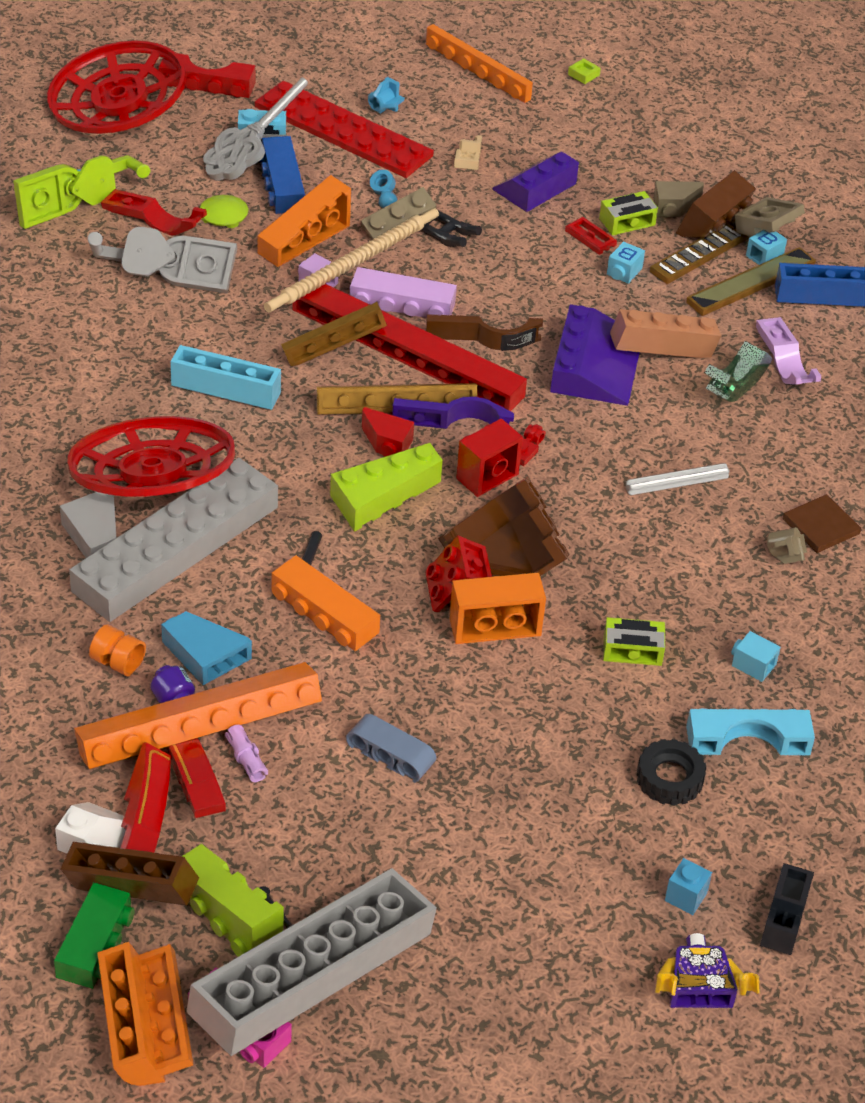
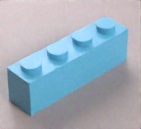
(225, 377)

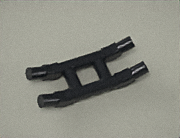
(451, 224)

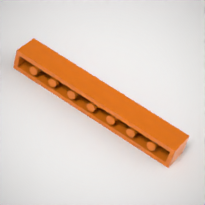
(198, 714)

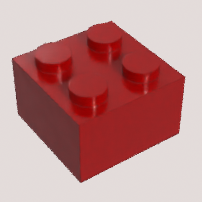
(489, 457)

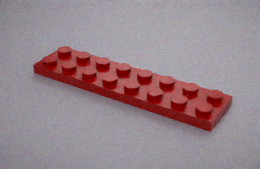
(349, 131)

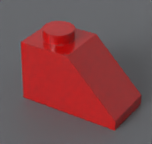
(387, 432)

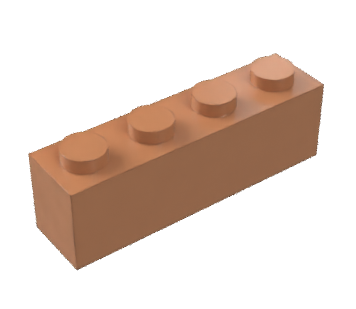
(665, 334)

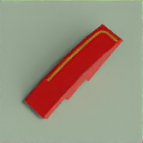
(196, 778)
(146, 799)

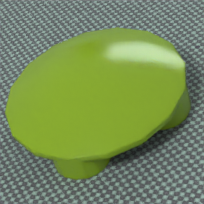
(224, 210)

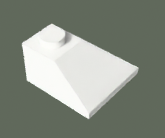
(89, 825)

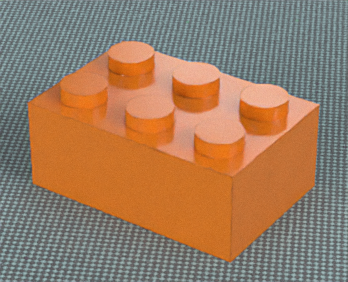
(497, 608)

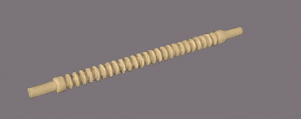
(350, 260)

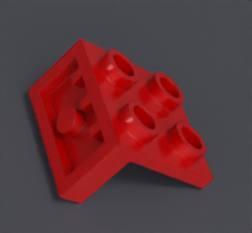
(458, 561)

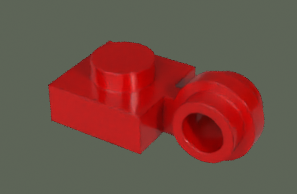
(531, 439)

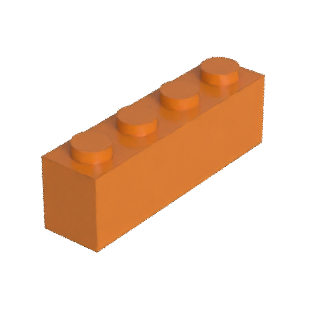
(325, 603)

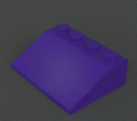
(588, 360)

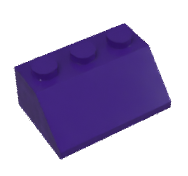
(540, 181)

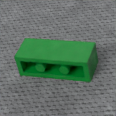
(93, 930)

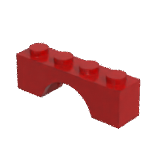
(233, 80)

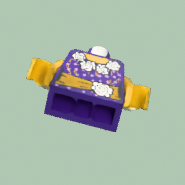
(703, 977)

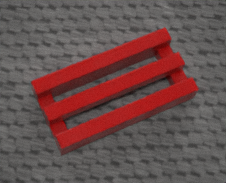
(588, 237)

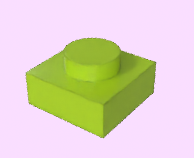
(584, 71)

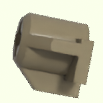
(787, 545)

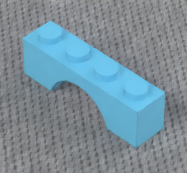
(786, 730)

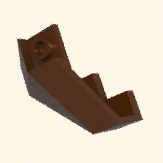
(515, 532)

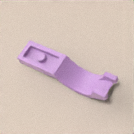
(785, 352)

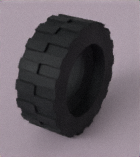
(667, 791)

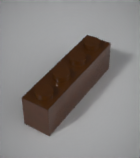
(134, 871)

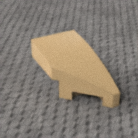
(468, 154)

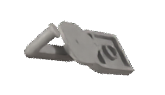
(199, 261)

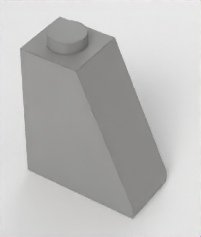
(90, 521)

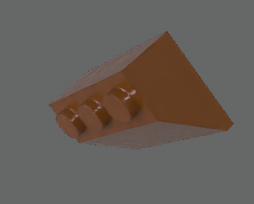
(717, 206)

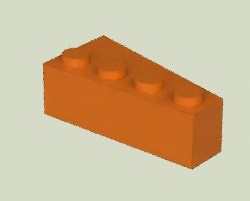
(307, 223)

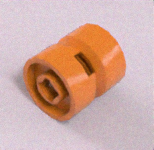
(119, 651)

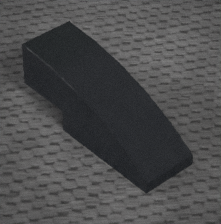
(787, 909)

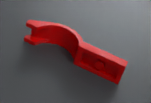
(151, 212)

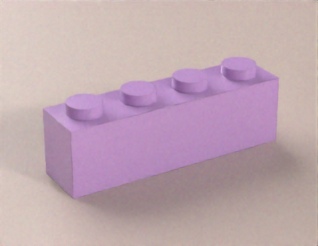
(403, 293)

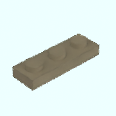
(397, 212)

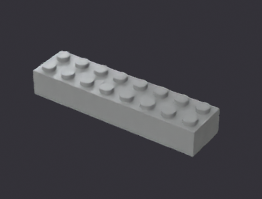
(173, 540)
(310, 961)

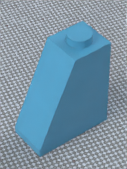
(205, 646)

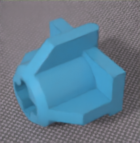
(385, 96)

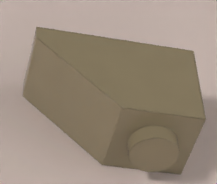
(676, 197)

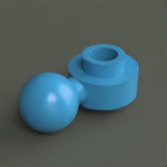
(385, 192)

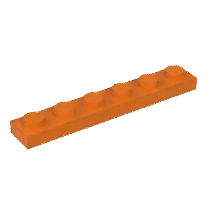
(479, 63)

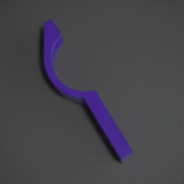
(442, 414)

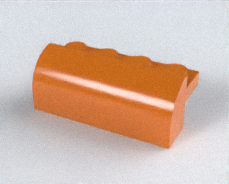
(144, 1013)

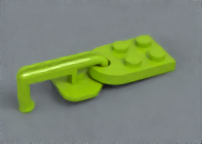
(62, 187)

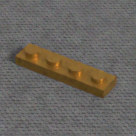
(334, 334)

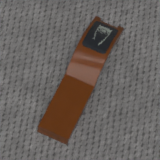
(474, 329)

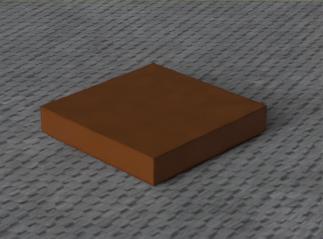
(822, 523)

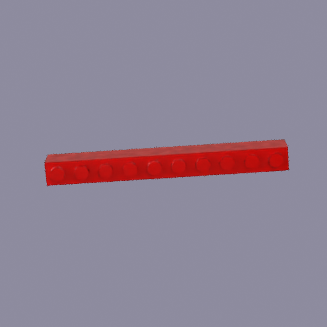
(419, 348)

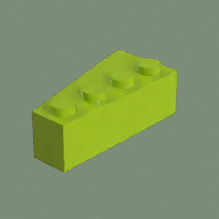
(384, 483)
(230, 903)

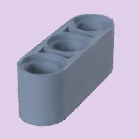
(391, 746)

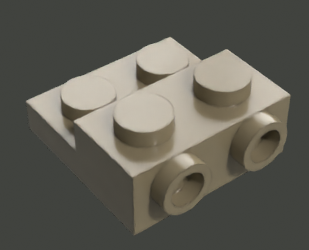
(767, 215)

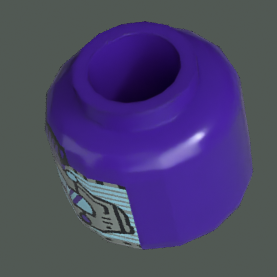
(171, 683)

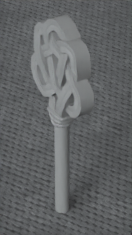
(243, 148)

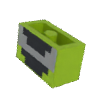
(628, 213)
(634, 641)

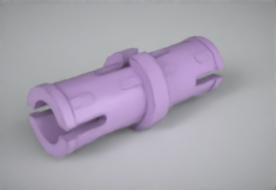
(246, 753)

